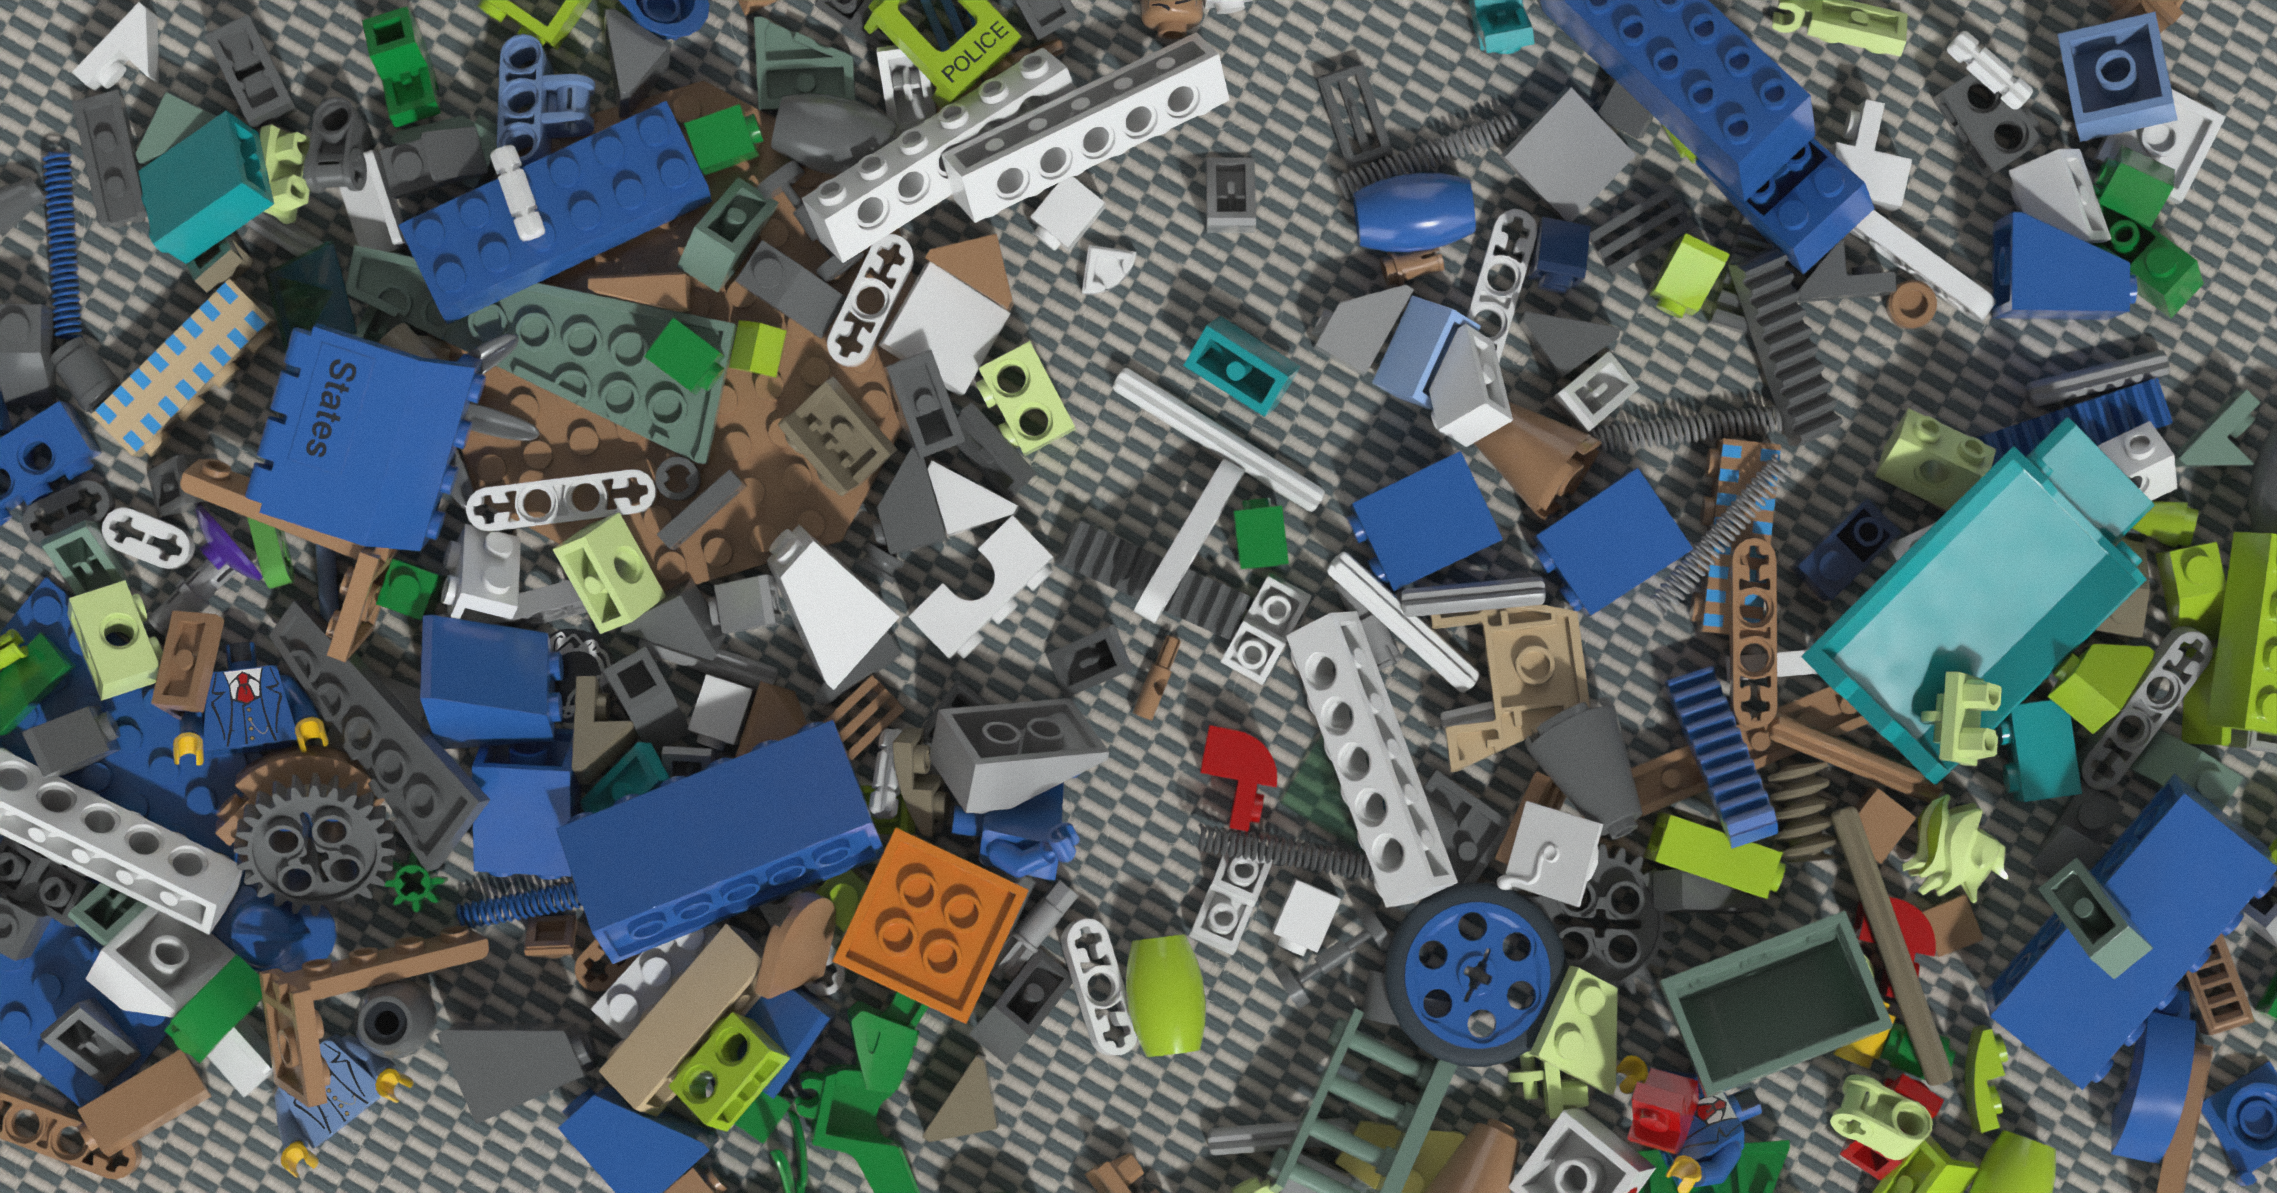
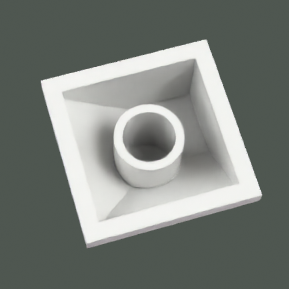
(157, 964)

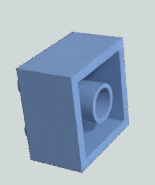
(2117, 76)

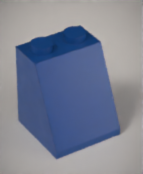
(2055, 274)
(1423, 522)
(1610, 543)
(488, 683)
(529, 797)
(794, 1023)
(632, 1147)

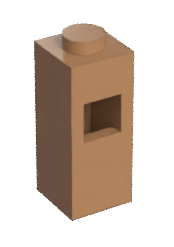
(142, 1104)

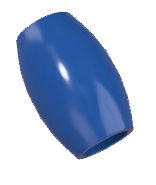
(1414, 212)

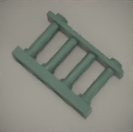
(1410, 1119)

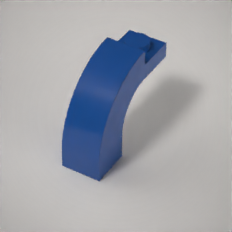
(2156, 1084)

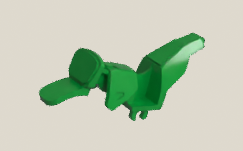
(852, 1093)

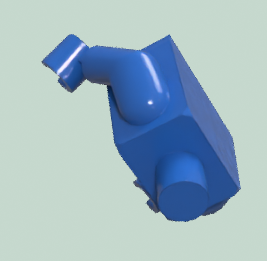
(1022, 838)

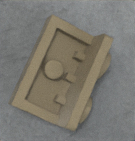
(836, 438)

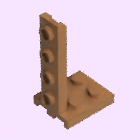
(361, 584)
(297, 1027)

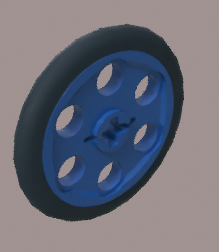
(1410, 981)

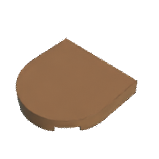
(799, 947)

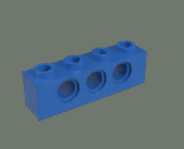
(70, 448)

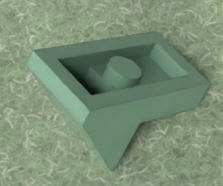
(2210, 443)

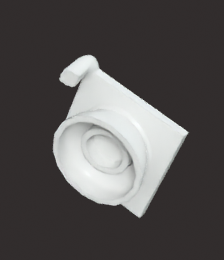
(1552, 854)

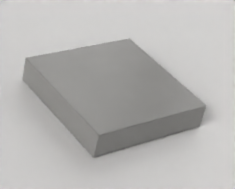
(1567, 155)

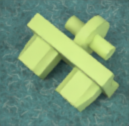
(284, 162)
(1959, 719)
(1558, 1093)

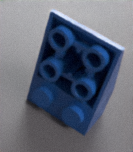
(1804, 204)

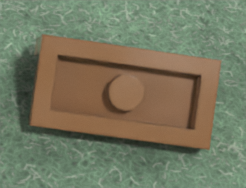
(187, 662)

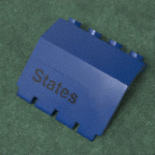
(364, 439)

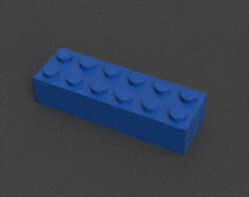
(588, 202)

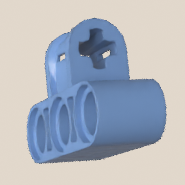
(559, 101)

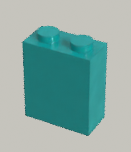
(205, 187)

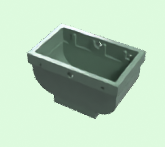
(1775, 1004)

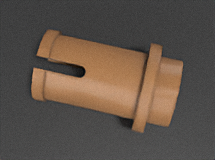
(1409, 265)

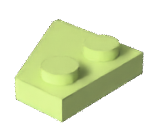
(1582, 1030)

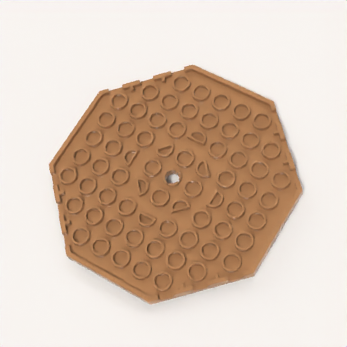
(747, 438)

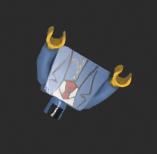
(355, 1084)

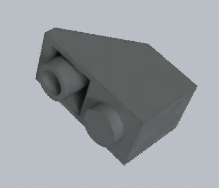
(646, 699)

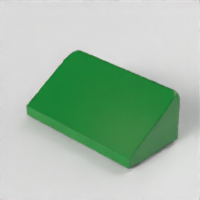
(30, 681)

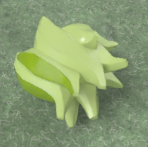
(1954, 849)

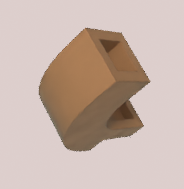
(281, 766)

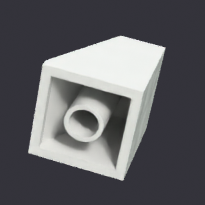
(828, 603)

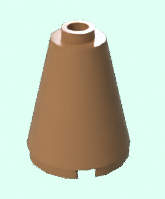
(1540, 458)
(1481, 1162)

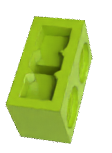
(735, 1080)

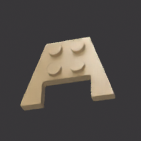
(1532, 672)

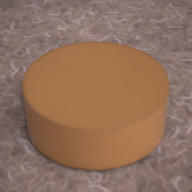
(1911, 304)

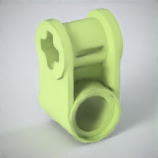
(1879, 1118)

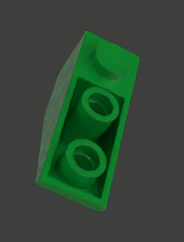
(2162, 269)

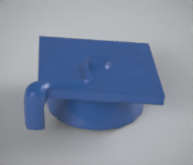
(2246, 1120)

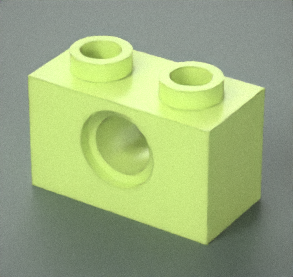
(1933, 460)
(609, 573)
(115, 667)

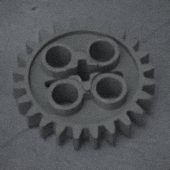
(273, 854)
(1646, 940)

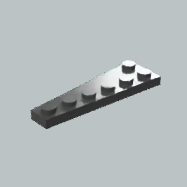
(405, 763)

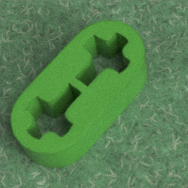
(272, 554)

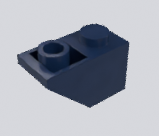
(1559, 255)
(1845, 550)

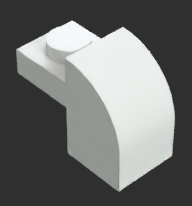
(1882, 172)

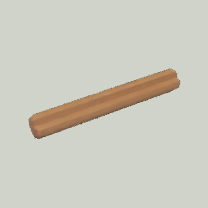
(1852, 757)

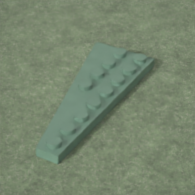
(569, 345)

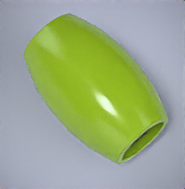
(1165, 995)
(2016, 1166)

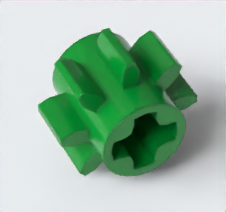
(403, 881)

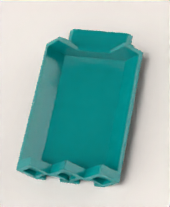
(1990, 592)

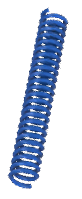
(55, 258)
(488, 907)

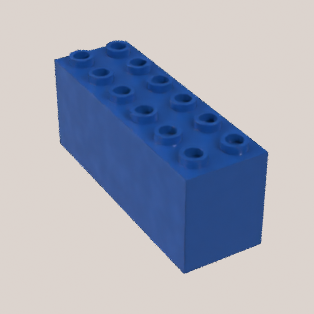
(1697, 81)
(720, 841)
(2183, 882)

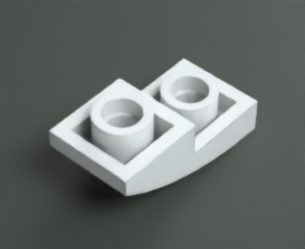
(1265, 628)
(1230, 901)

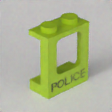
(963, 63)

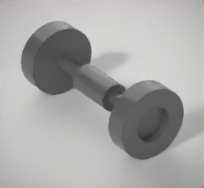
(780, 182)
(1332, 956)

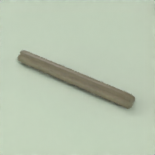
(1891, 946)

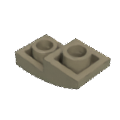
(921, 791)

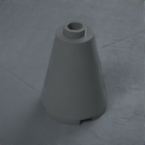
(1590, 765)

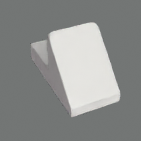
(131, 39)

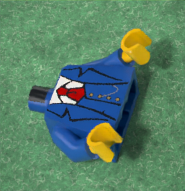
(248, 712)
(1714, 1134)

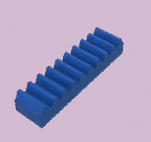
(2098, 418)
(1722, 757)

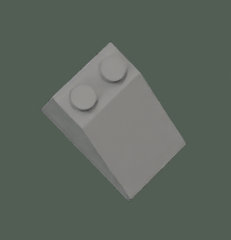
(1012, 751)

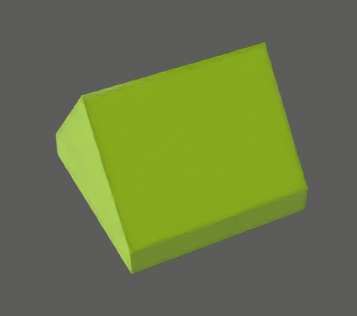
(757, 348)

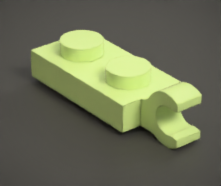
(1847, 23)

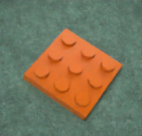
(930, 925)

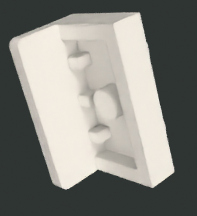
(482, 573)

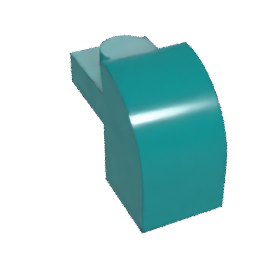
(1501, 25)

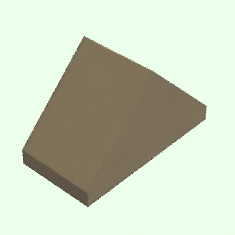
(968, 1107)

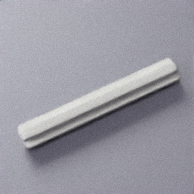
(1410, 630)

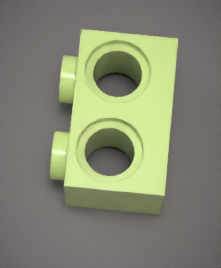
(1036, 394)

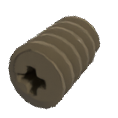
(1803, 812)

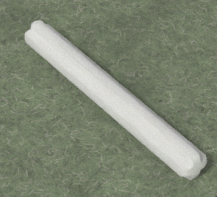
(1218, 439)

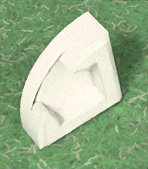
(1106, 268)

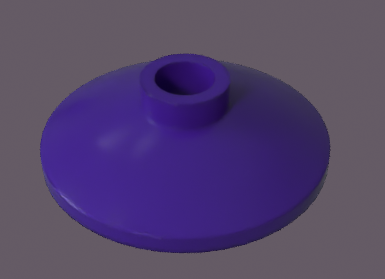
(221, 548)

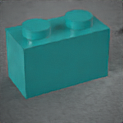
(1241, 366)
(2039, 752)

